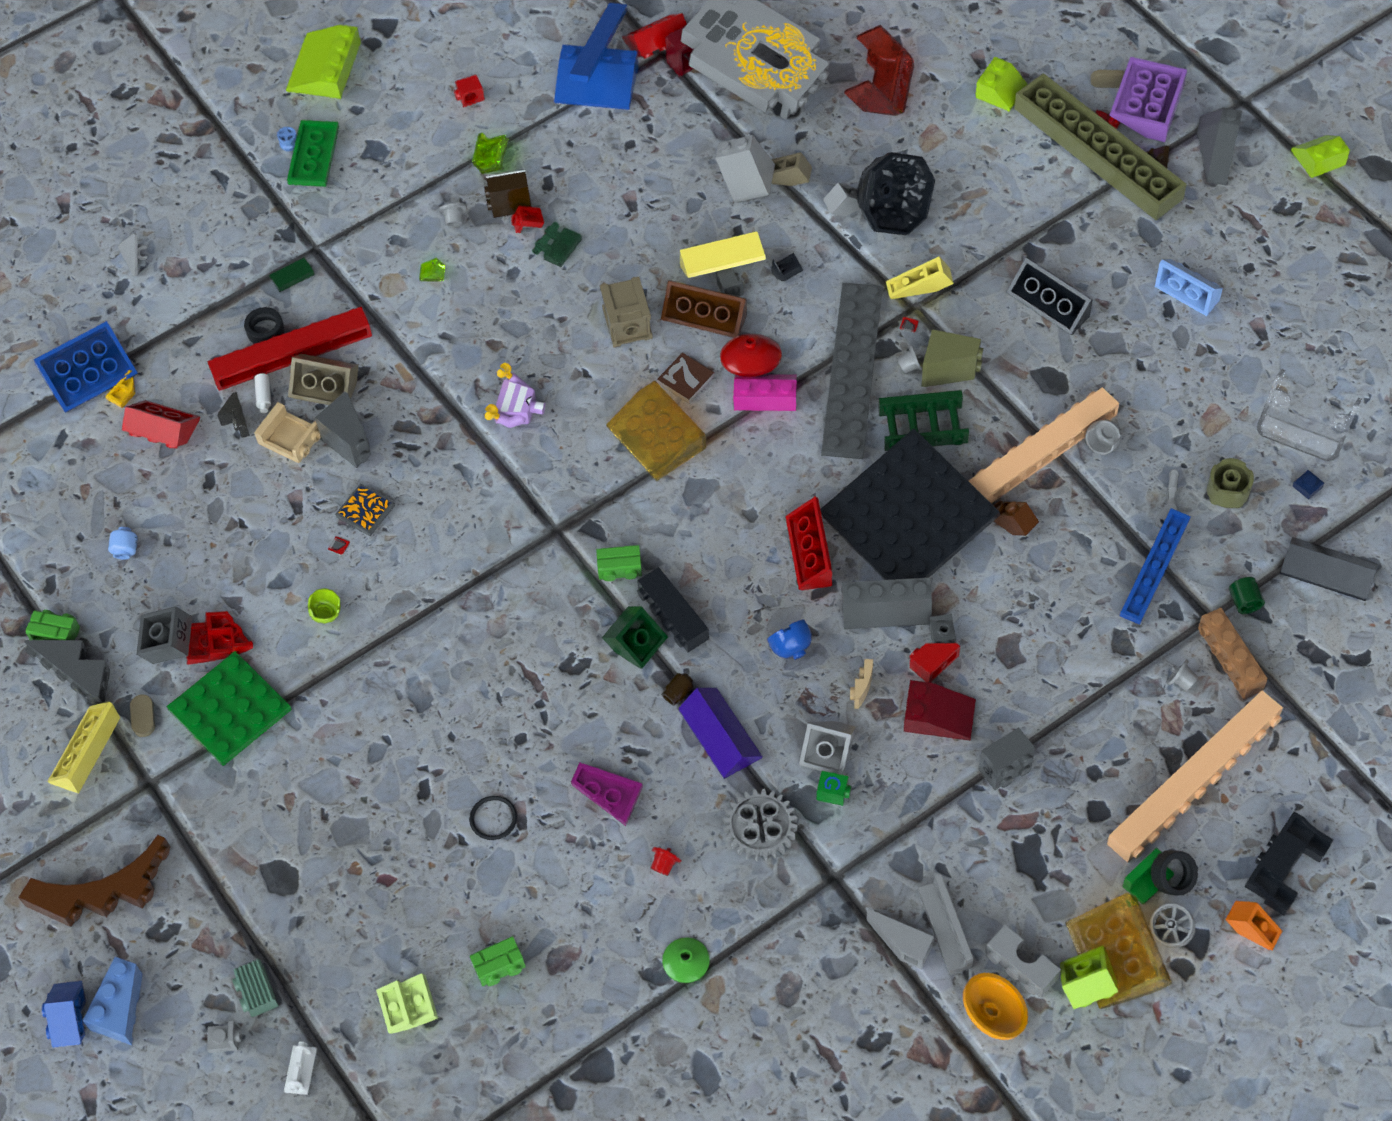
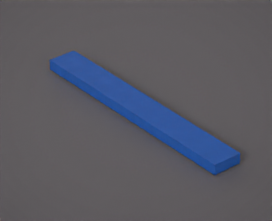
(598, 42)

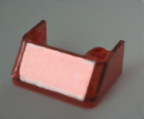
(891, 78)

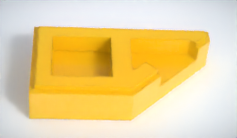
(122, 391)

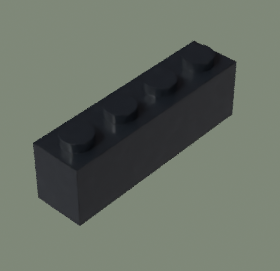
(673, 610)

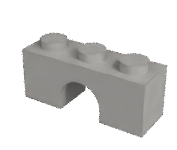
(1035, 976)

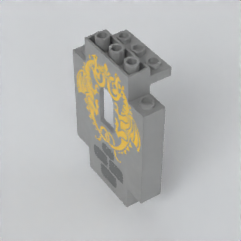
(723, 49)

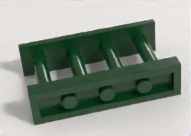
(925, 403)

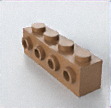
(1232, 653)

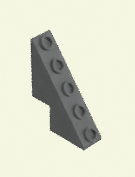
(70, 664)

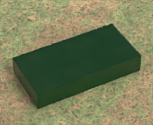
(292, 274)

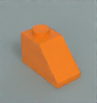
(1254, 924)

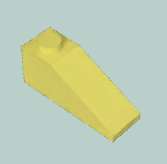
(921, 280)

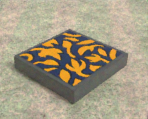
(365, 509)

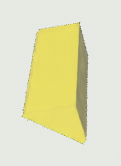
(721, 254)
(85, 747)

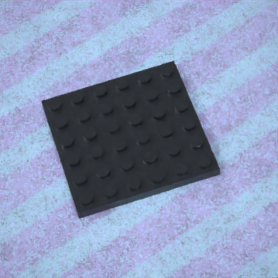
(909, 511)

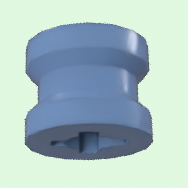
(287, 138)

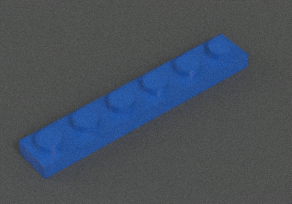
(1155, 566)

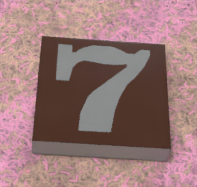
(685, 378)

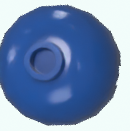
(791, 641)

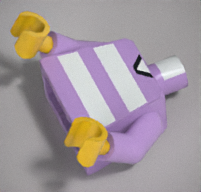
(515, 401)

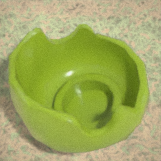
(324, 605)

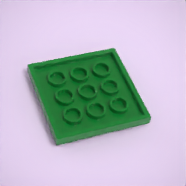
(229, 708)

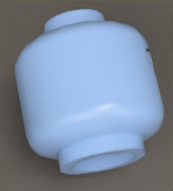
(122, 543)

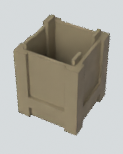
(626, 312)

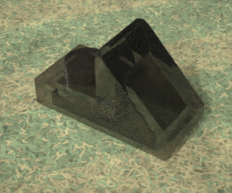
(233, 413)

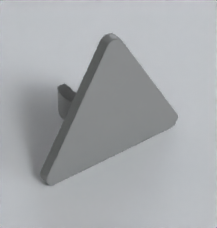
(131, 252)

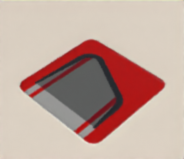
(909, 324)
(338, 545)

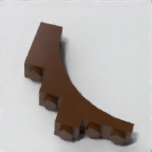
(101, 896)

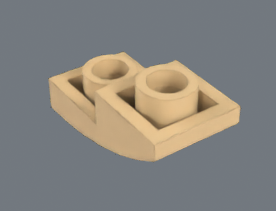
(862, 684)

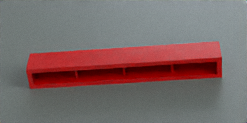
(278, 351)

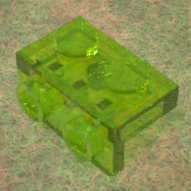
(489, 153)

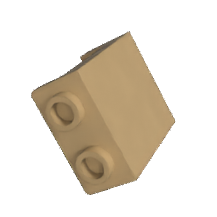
(287, 434)

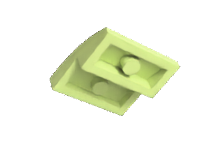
(407, 1004)

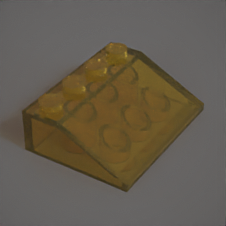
(657, 431)
(1128, 944)

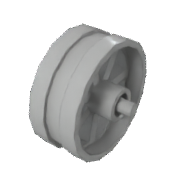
(1172, 925)

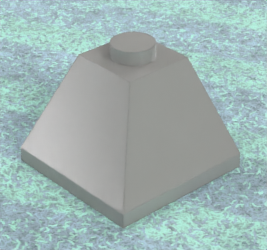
(827, 746)

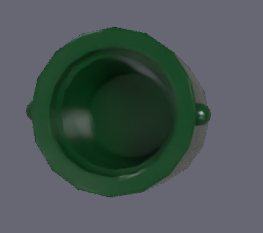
(1246, 595)

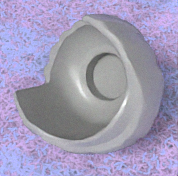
(1103, 436)

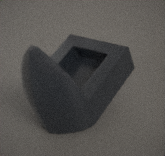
(786, 267)

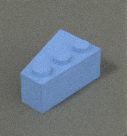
(116, 1002)

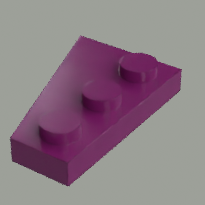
(609, 791)

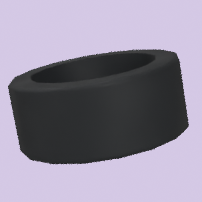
(261, 314)
(1189, 877)

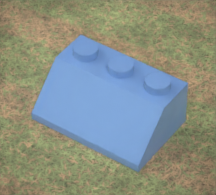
(1187, 286)

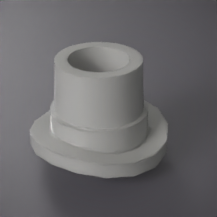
(453, 213)
(910, 361)
(1182, 676)

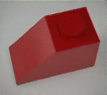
(933, 659)

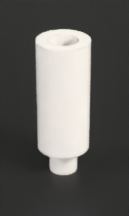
(262, 392)

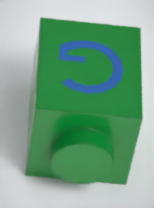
(833, 788)

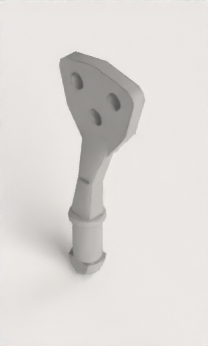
(1172, 488)

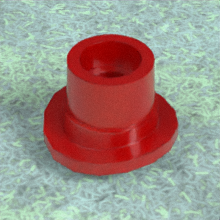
(663, 860)

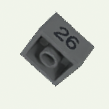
(164, 635)
(1007, 759)

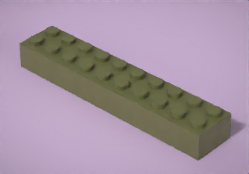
(1100, 146)

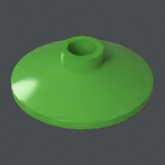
(686, 970)

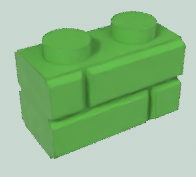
(619, 563)
(49, 626)
(497, 962)

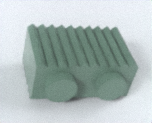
(255, 988)

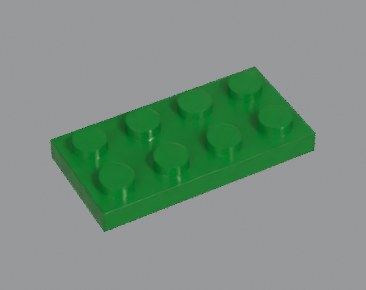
(313, 153)

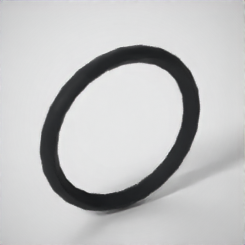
(495, 837)

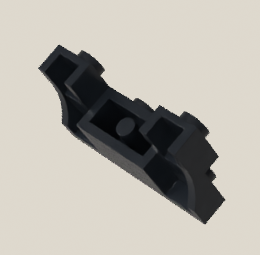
(1285, 850)

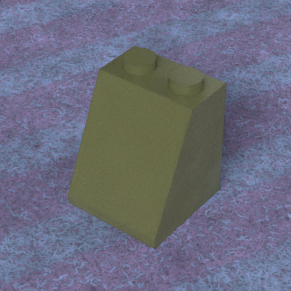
(951, 359)

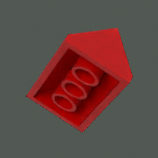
(809, 546)

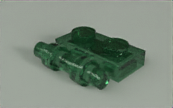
(561, 248)

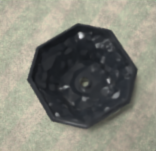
(895, 193)

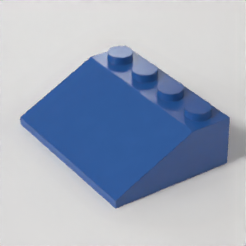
(609, 85)
(85, 366)

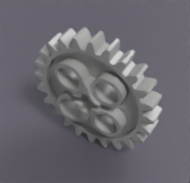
(781, 821)

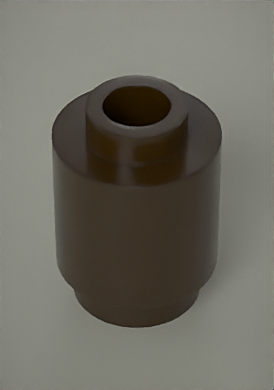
(677, 688)

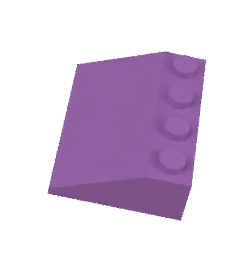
(1149, 97)

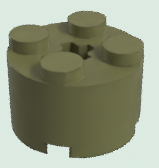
(1230, 483)

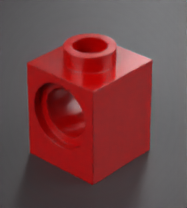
(469, 91)

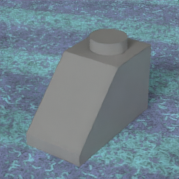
(842, 200)

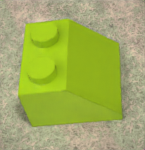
(1000, 84)
(1322, 154)
(1088, 977)

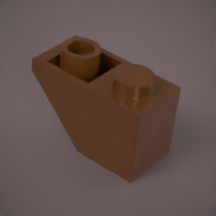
(1015, 517)

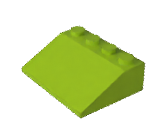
(325, 61)

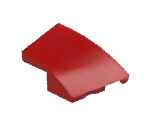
(216, 638)

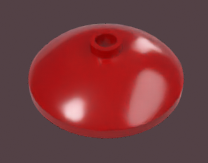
(750, 355)

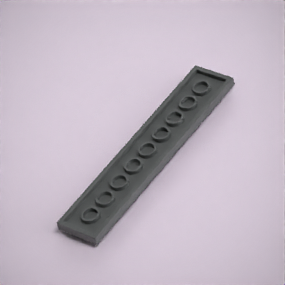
(852, 371)

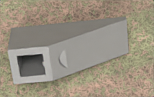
(905, 941)

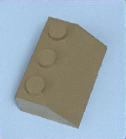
(321, 379)

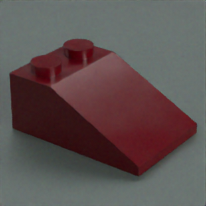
(938, 711)

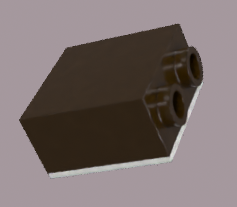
(507, 193)

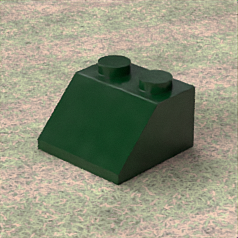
(635, 636)

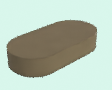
(1107, 78)
(142, 715)

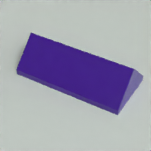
(719, 731)

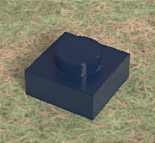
(1308, 484)

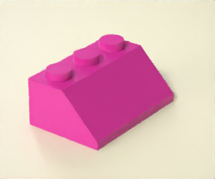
(765, 392)

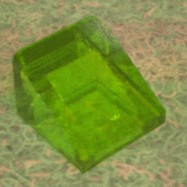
(432, 271)

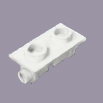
(300, 1069)

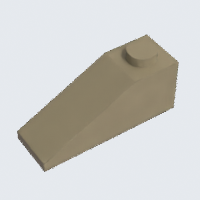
(791, 170)

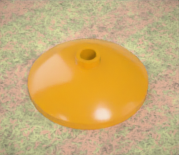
(995, 1006)

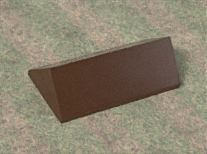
(704, 309)

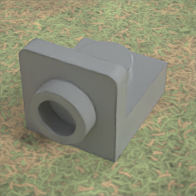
(224, 1037)

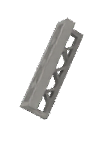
(946, 926)

